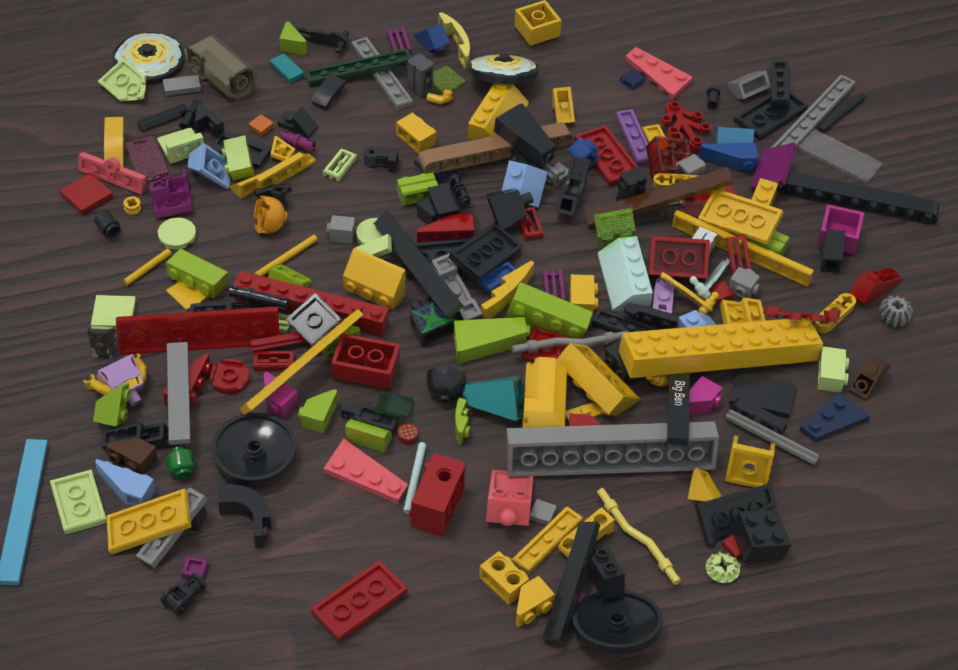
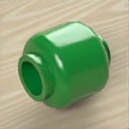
(180, 463)

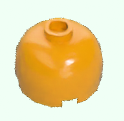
(269, 215)

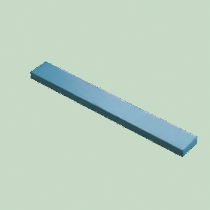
(22, 512)

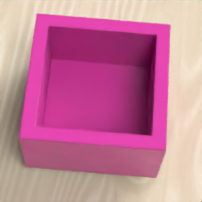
(843, 219)

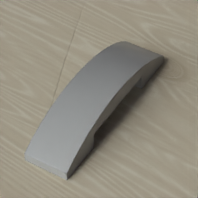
(448, 272)

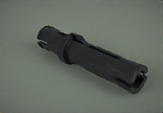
(251, 295)

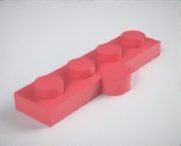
(112, 172)

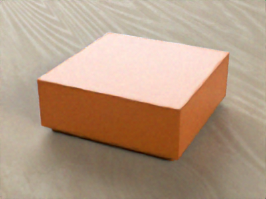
(261, 125)

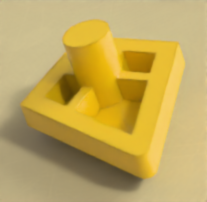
(281, 149)

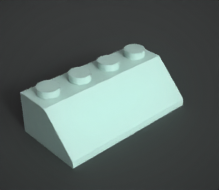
(625, 274)

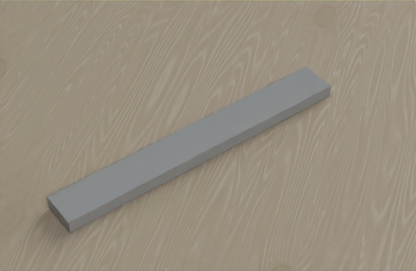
(817, 111)

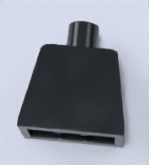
(508, 206)

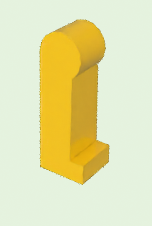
(606, 527)

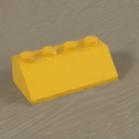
(496, 102)
(597, 379)

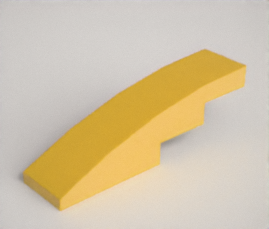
(503, 294)

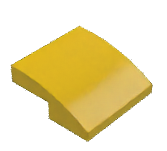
(740, 312)

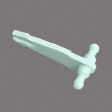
(702, 289)

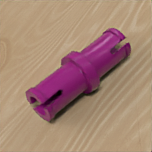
(298, 141)

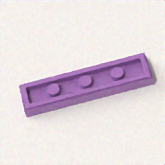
(633, 135)

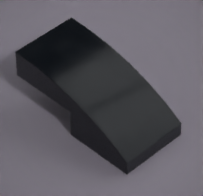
(328, 90)

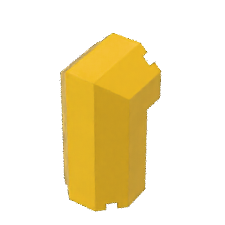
(545, 393)

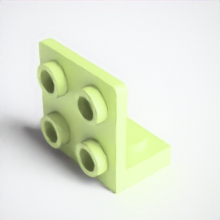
(179, 144)

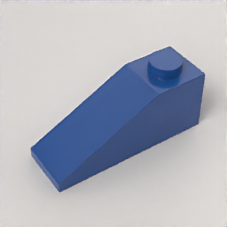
(731, 155)

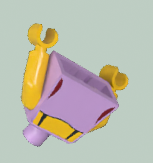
(124, 370)

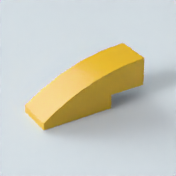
(114, 138)

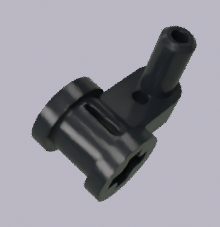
(276, 191)

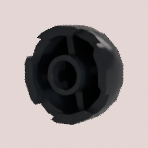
(446, 384)

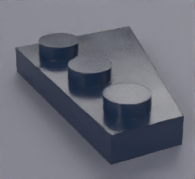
(832, 417)

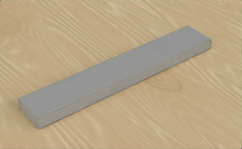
(385, 79)
(178, 393)

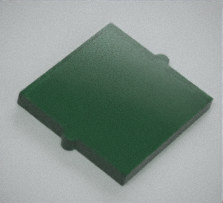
(394, 405)

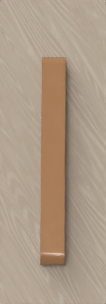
(482, 150)

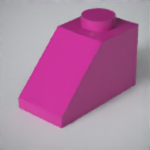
(704, 396)
(282, 399)

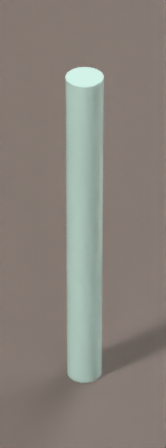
(415, 476)

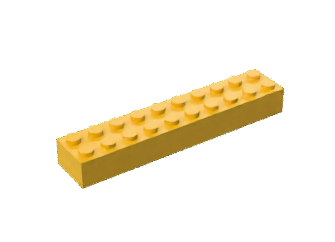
(719, 347)

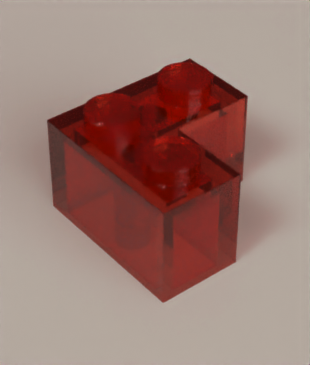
(665, 153)

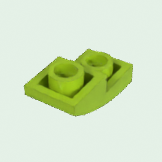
(462, 429)

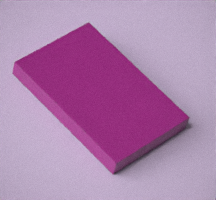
(774, 164)

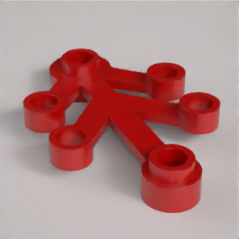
(675, 109)
(774, 312)

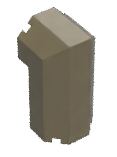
(221, 66)

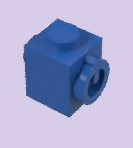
(585, 149)

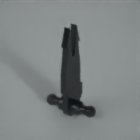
(326, 38)

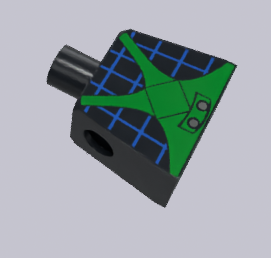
(429, 322)

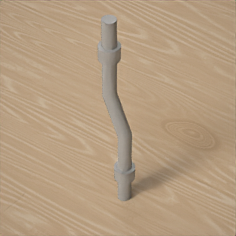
(532, 345)

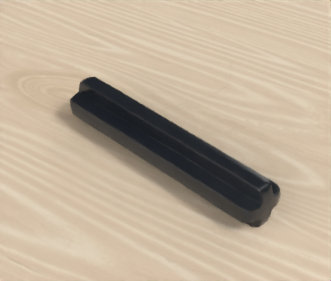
(161, 117)

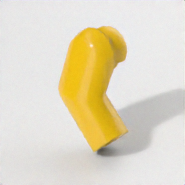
(440, 99)

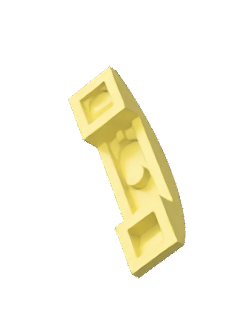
(453, 28)

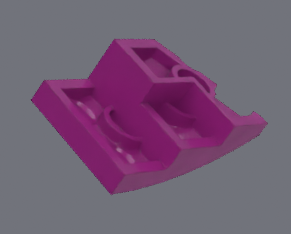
(171, 195)

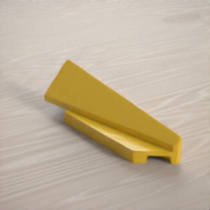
(274, 175)

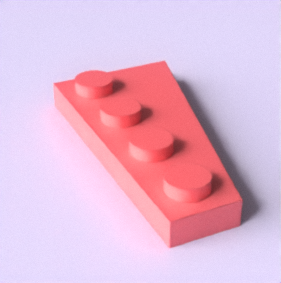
(664, 75)
(362, 471)

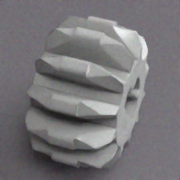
(895, 311)

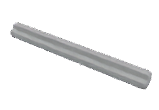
(772, 437)

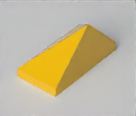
(702, 487)

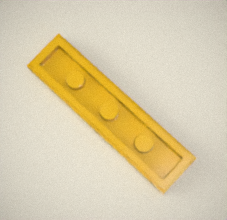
(547, 540)

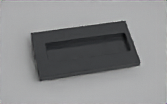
(258, 150)

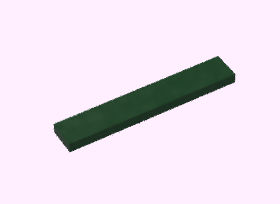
(359, 67)

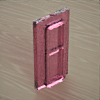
(147, 157)

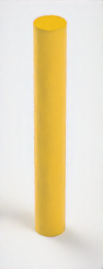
(147, 267)

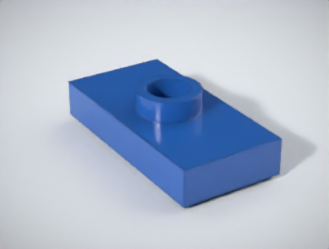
(493, 279)

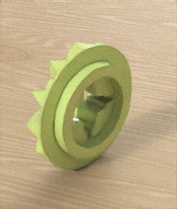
(717, 573)

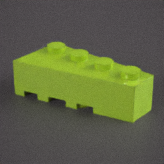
(548, 312)

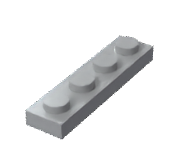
(155, 550)

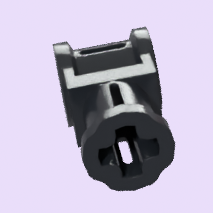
(182, 595)

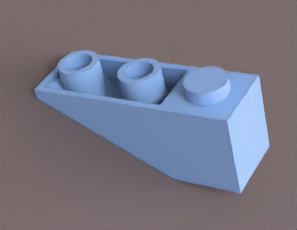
(127, 485)

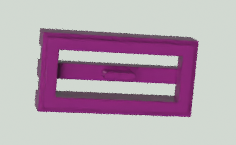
(397, 33)
(553, 275)

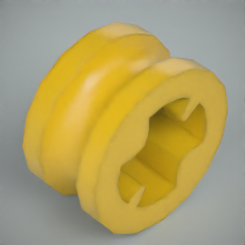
(129, 209)

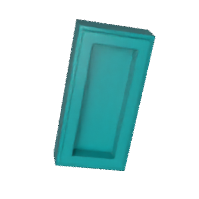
(286, 68)

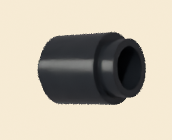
(107, 223)

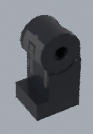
(381, 157)

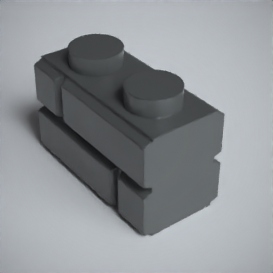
(420, 75)

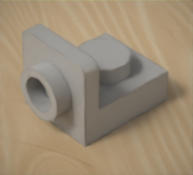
(556, 174)

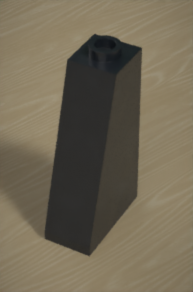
(525, 134)

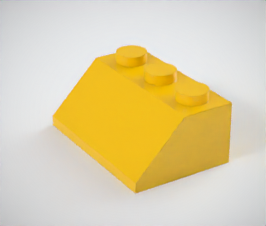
(374, 279)

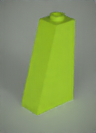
(488, 336)

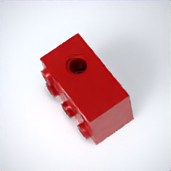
(437, 494)

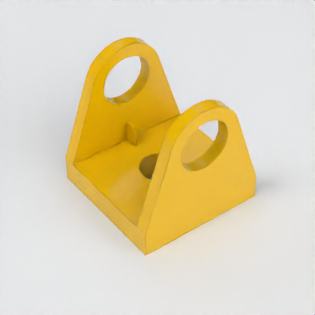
(742, 455)

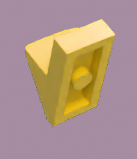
(563, 105)

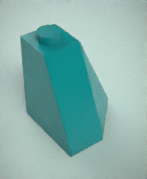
(497, 396)

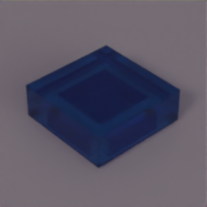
(632, 79)

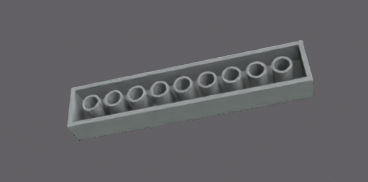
(608, 449)

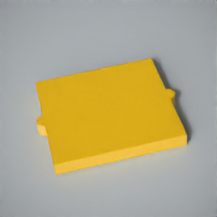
(185, 295)

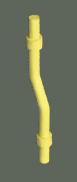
(663, 563)

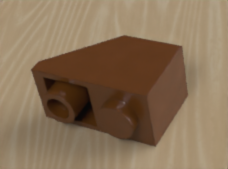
(869, 376)
(133, 454)

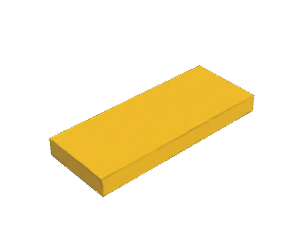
(589, 409)

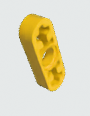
(836, 305)

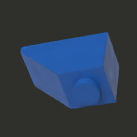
(432, 38)

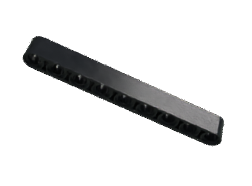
(860, 198)

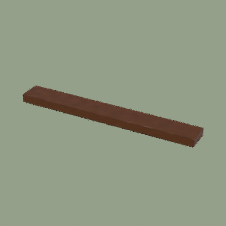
(667, 194)

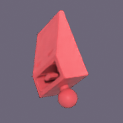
(509, 499)

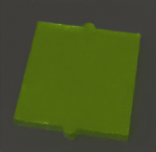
(448, 79)

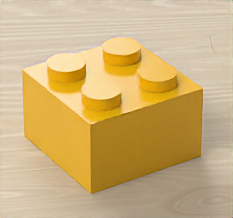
(537, 22)

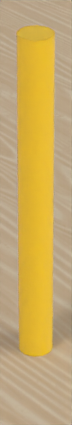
(286, 256)

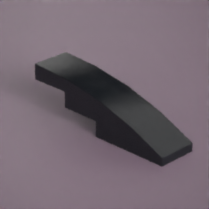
(155, 434)

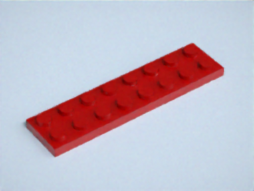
(199, 329)

